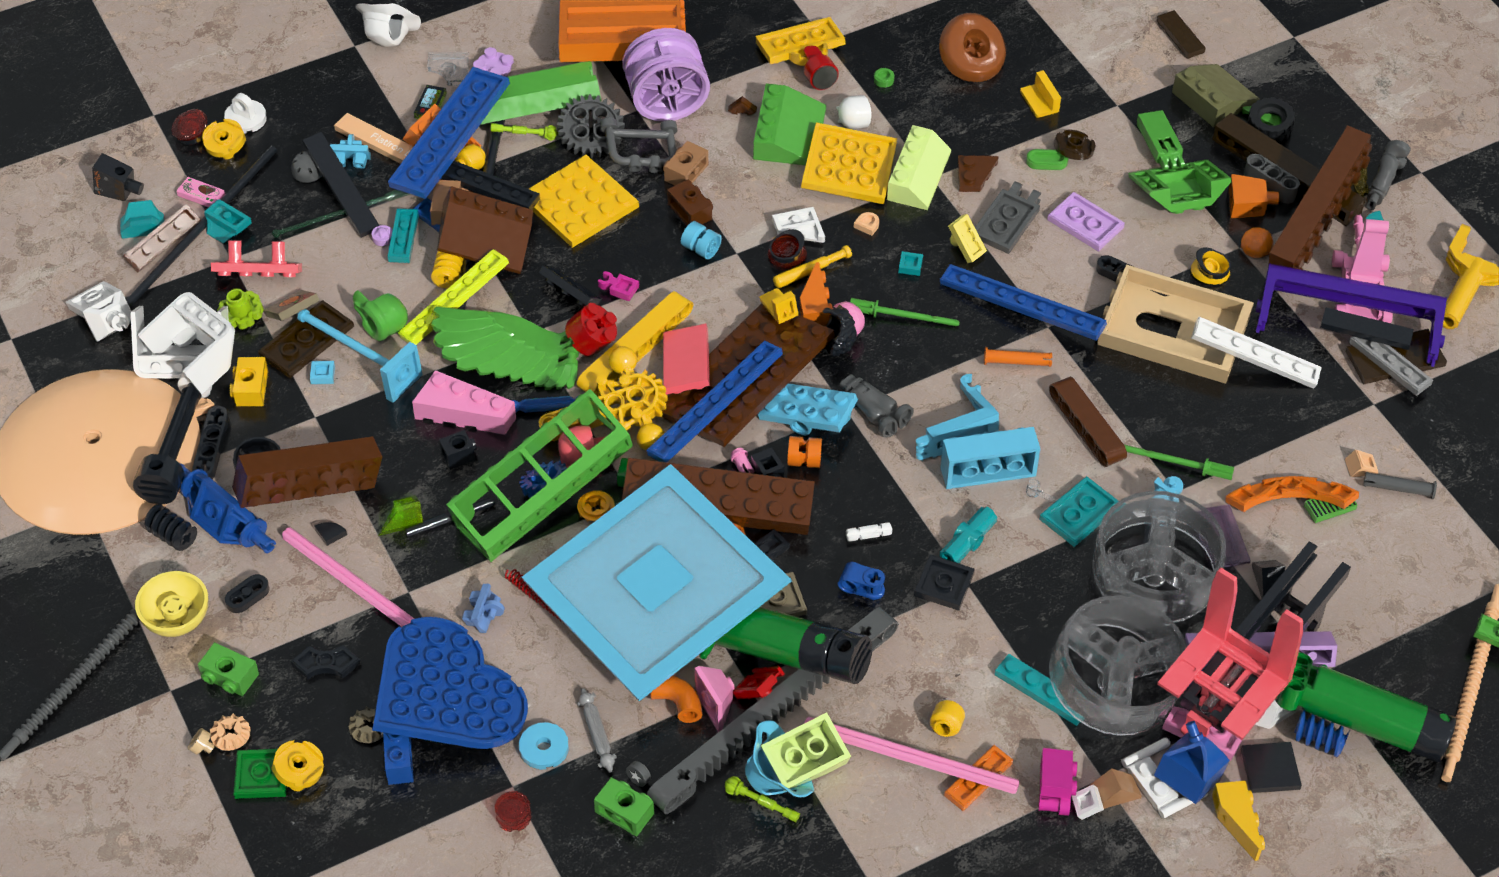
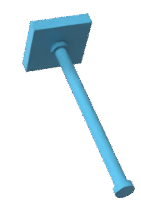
(396, 373)

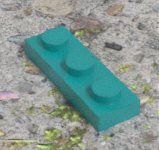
(403, 235)

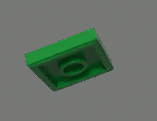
(255, 775)

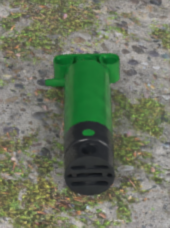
(800, 645)

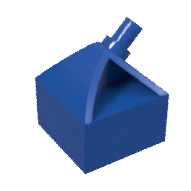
(1192, 765)

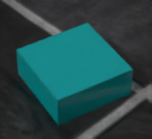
(910, 263)

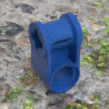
(860, 579)

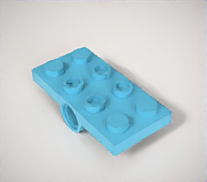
(809, 408)

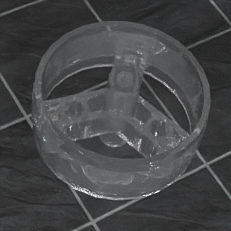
(1163, 561)
(1116, 661)

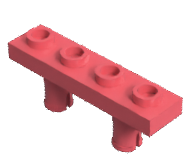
(235, 264)

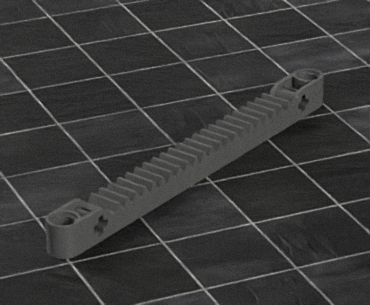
(680, 781)

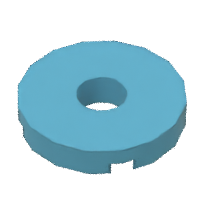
(542, 733)

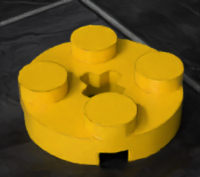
(225, 148)
(295, 777)

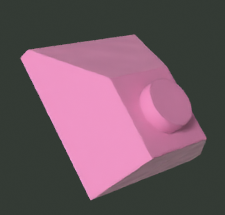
(714, 693)

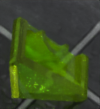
(403, 514)

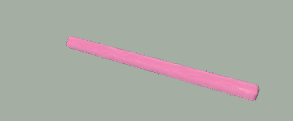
(346, 577)
(926, 759)

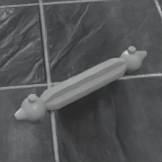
(597, 730)

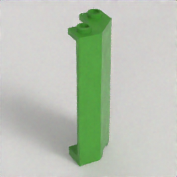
(544, 91)

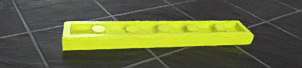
(455, 295)

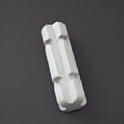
(868, 531)

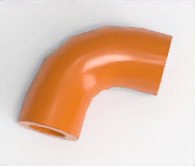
(684, 697)

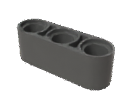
(1276, 178)

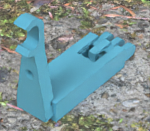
(981, 421)

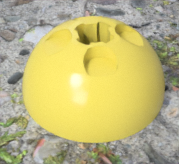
(172, 603)

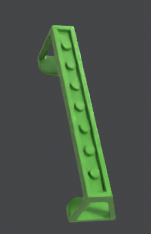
(556, 491)

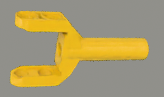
(1472, 273)

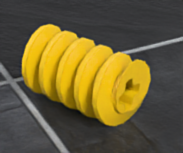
(446, 269)

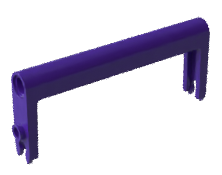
(1358, 294)

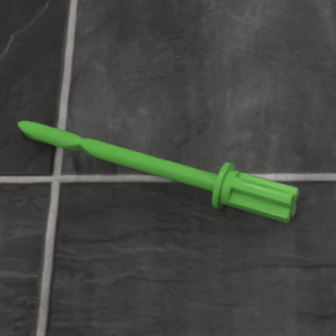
(872, 308)
(1208, 467)

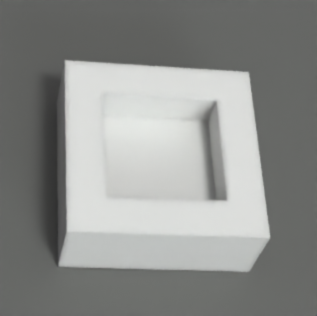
(1087, 802)

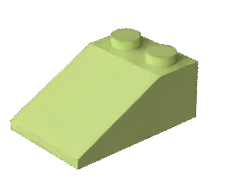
(806, 752)

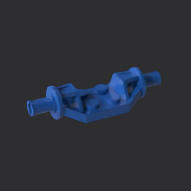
(221, 513)

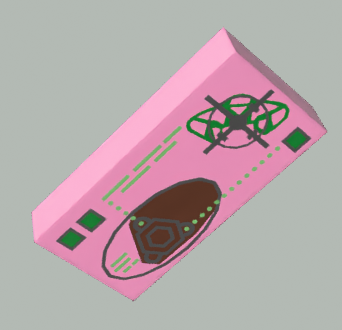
(199, 192)

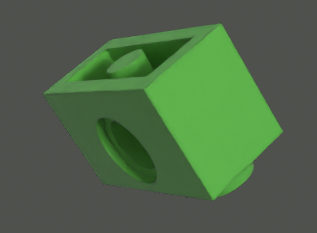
(220, 659)
(630, 818)

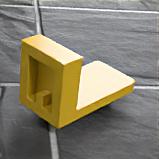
(780, 305)

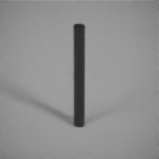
(445, 518)

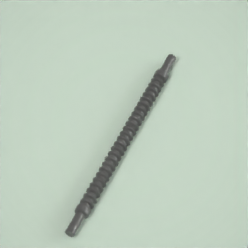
(20, 736)

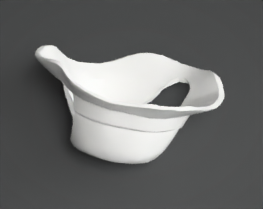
(379, 25)

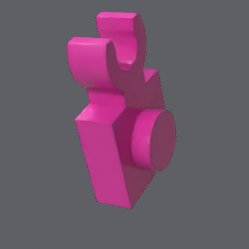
(621, 287)

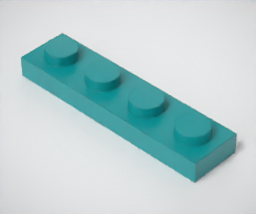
(1032, 684)

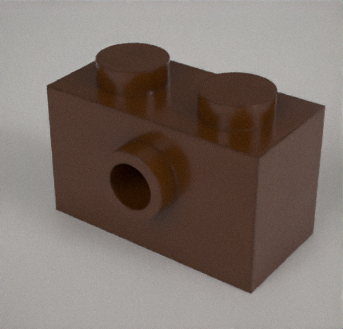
(689, 203)

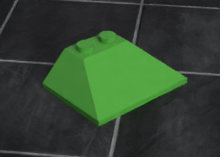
(1183, 188)

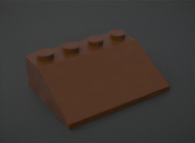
(478, 224)

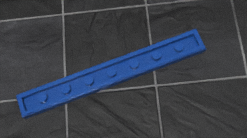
(1023, 302)
(714, 402)

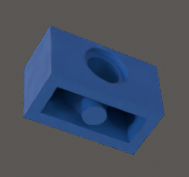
(398, 759)

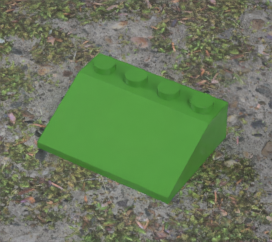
(786, 125)

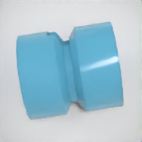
(701, 240)

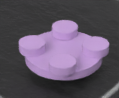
(494, 62)

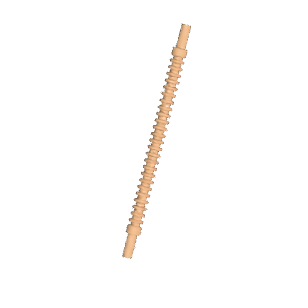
(1469, 693)

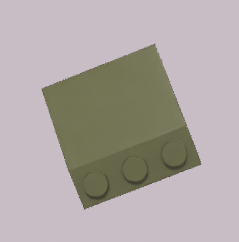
(1212, 92)

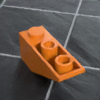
(815, 297)

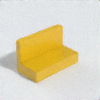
(1042, 96)

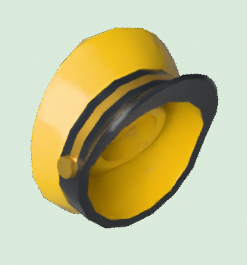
(1211, 266)

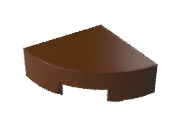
(742, 106)

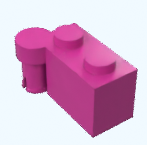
(1057, 780)

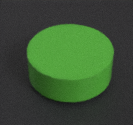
(883, 77)

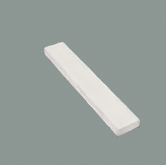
(1256, 352)

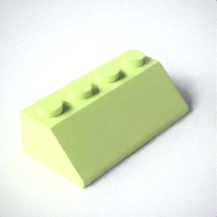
(918, 169)

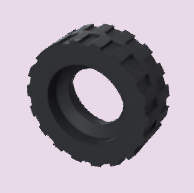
(1276, 107)

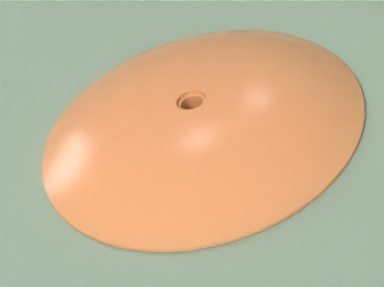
(78, 448)

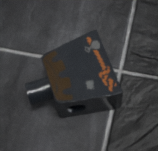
(114, 179)

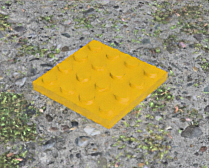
(849, 163)
(581, 201)

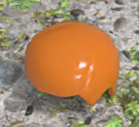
(1257, 242)

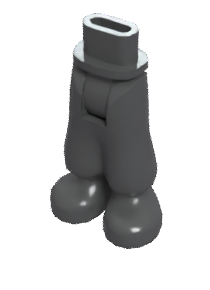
(1391, 160)
(877, 406)

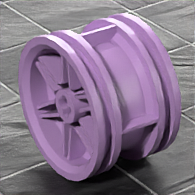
(666, 74)

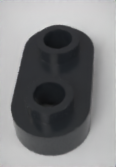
(245, 593)

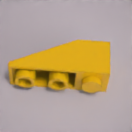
(1235, 811)

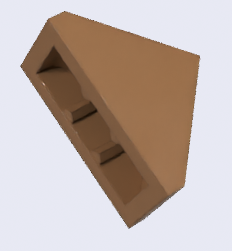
(1116, 788)

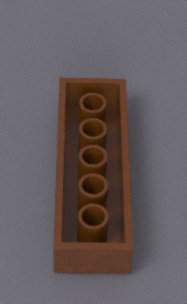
(306, 472)

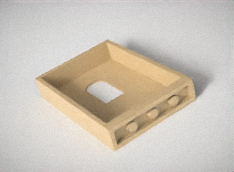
(1184, 305)

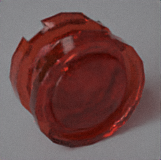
(513, 811)

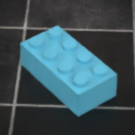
(990, 457)

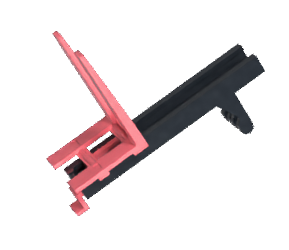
(1238, 704)

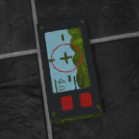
(430, 96)

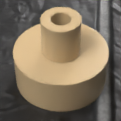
(201, 742)

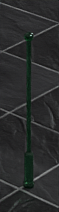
(388, 197)

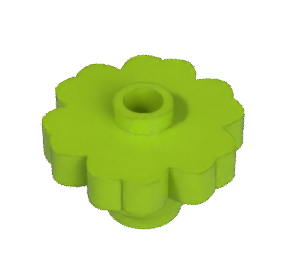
(242, 308)

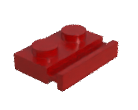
(759, 683)

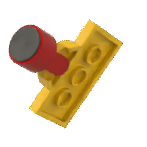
(807, 47)

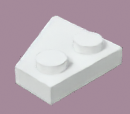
(803, 220)

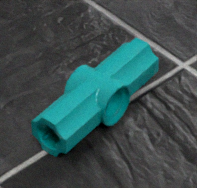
(969, 535)

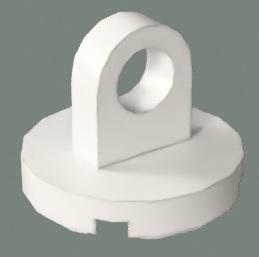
(246, 112)

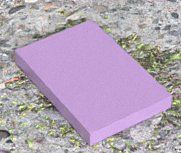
(1086, 221)

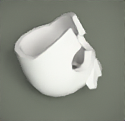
(854, 112)

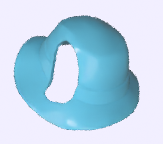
(760, 772)

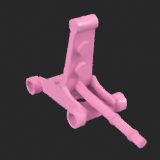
(1366, 264)

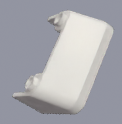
(182, 323)
(171, 361)

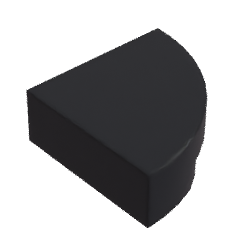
(330, 532)

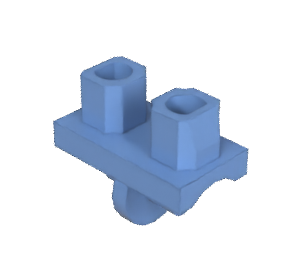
(486, 607)

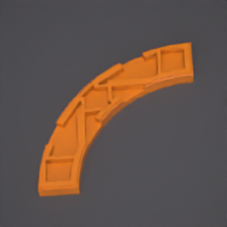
(1288, 487)

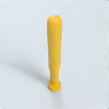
(804, 270)

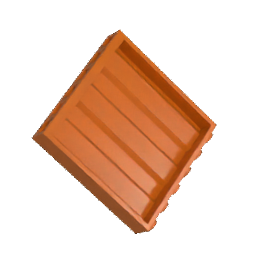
(607, 27)

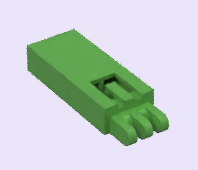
(1156, 127)

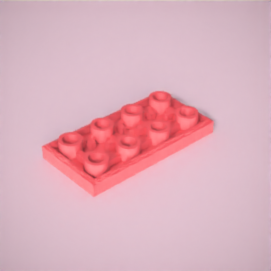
(686, 359)

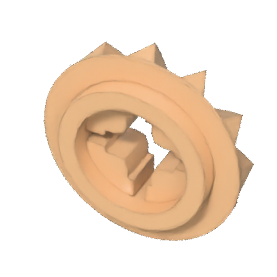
(230, 741)

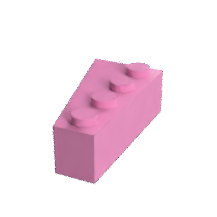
(464, 404)

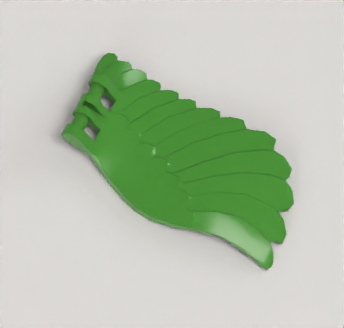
(505, 347)

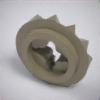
(360, 731)

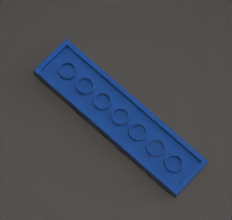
(448, 132)

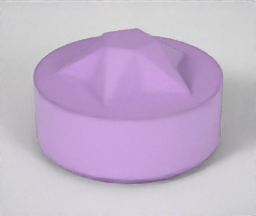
(382, 235)

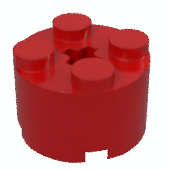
(591, 329)

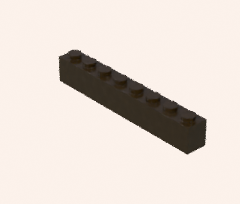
(1246, 140)

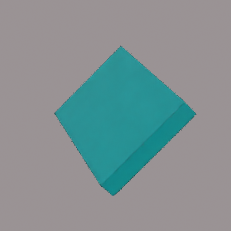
(1078, 511)

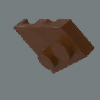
(974, 171)

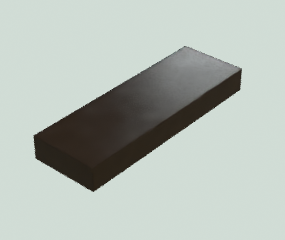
(1181, 34)

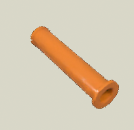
(1017, 357)

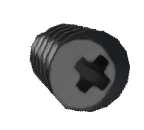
(170, 527)

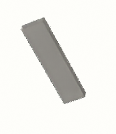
(1393, 364)

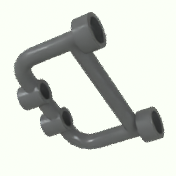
(655, 163)

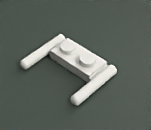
(1156, 791)

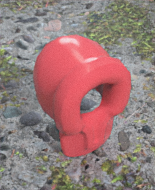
(568, 451)

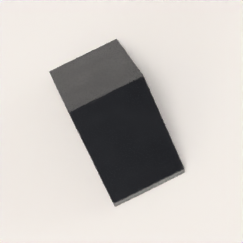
(1267, 574)

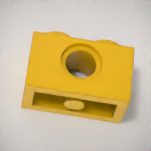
(250, 381)

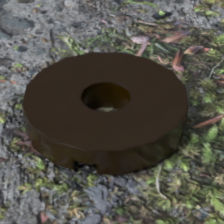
(1074, 145)

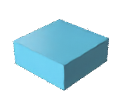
(322, 372)

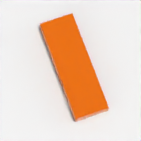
(965, 792)

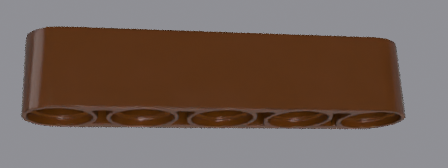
(1088, 421)

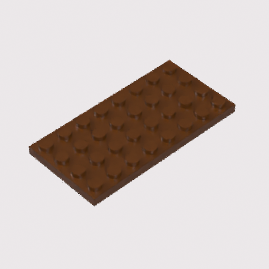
(800, 343)

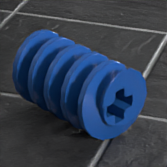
(1320, 734)

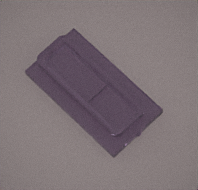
(1235, 548)

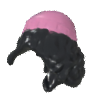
(847, 323)

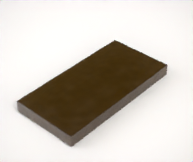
(304, 342)
(1417, 355)

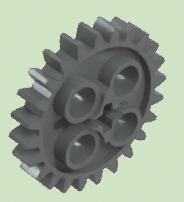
(570, 126)

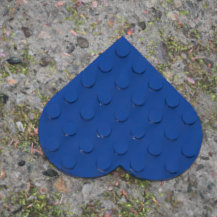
(443, 691)

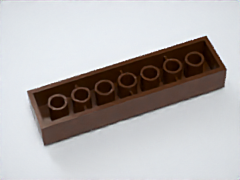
(1322, 200)
(740, 496)

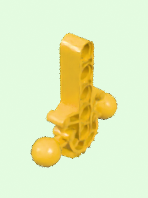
(632, 385)

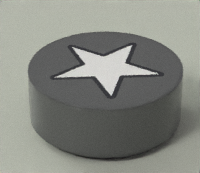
(638, 773)

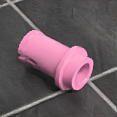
(740, 458)

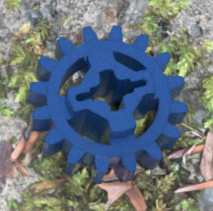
(534, 483)

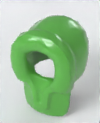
(381, 316)

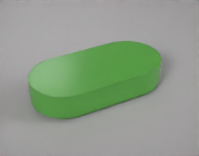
(1046, 160)

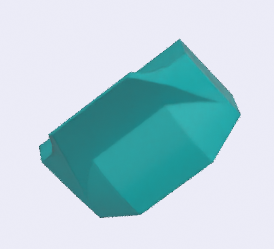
(140, 219)
(225, 221)

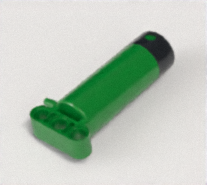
(1368, 709)

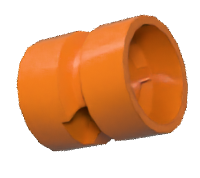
(811, 446)

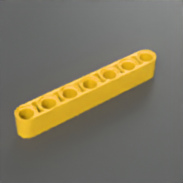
(639, 338)

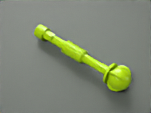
(549, 132)
(735, 786)

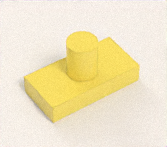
(966, 238)

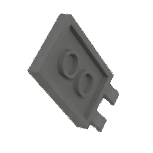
(1008, 218)

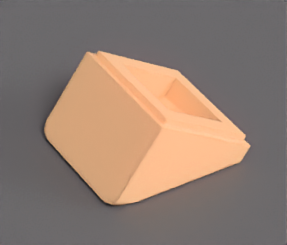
(1360, 463)

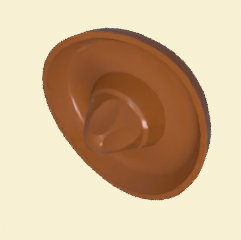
(972, 47)

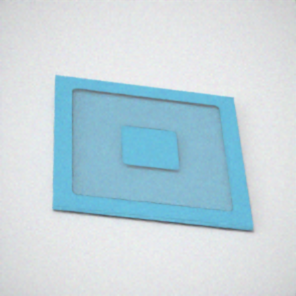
(655, 581)

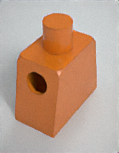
(1249, 196)

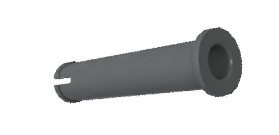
(1400, 484)

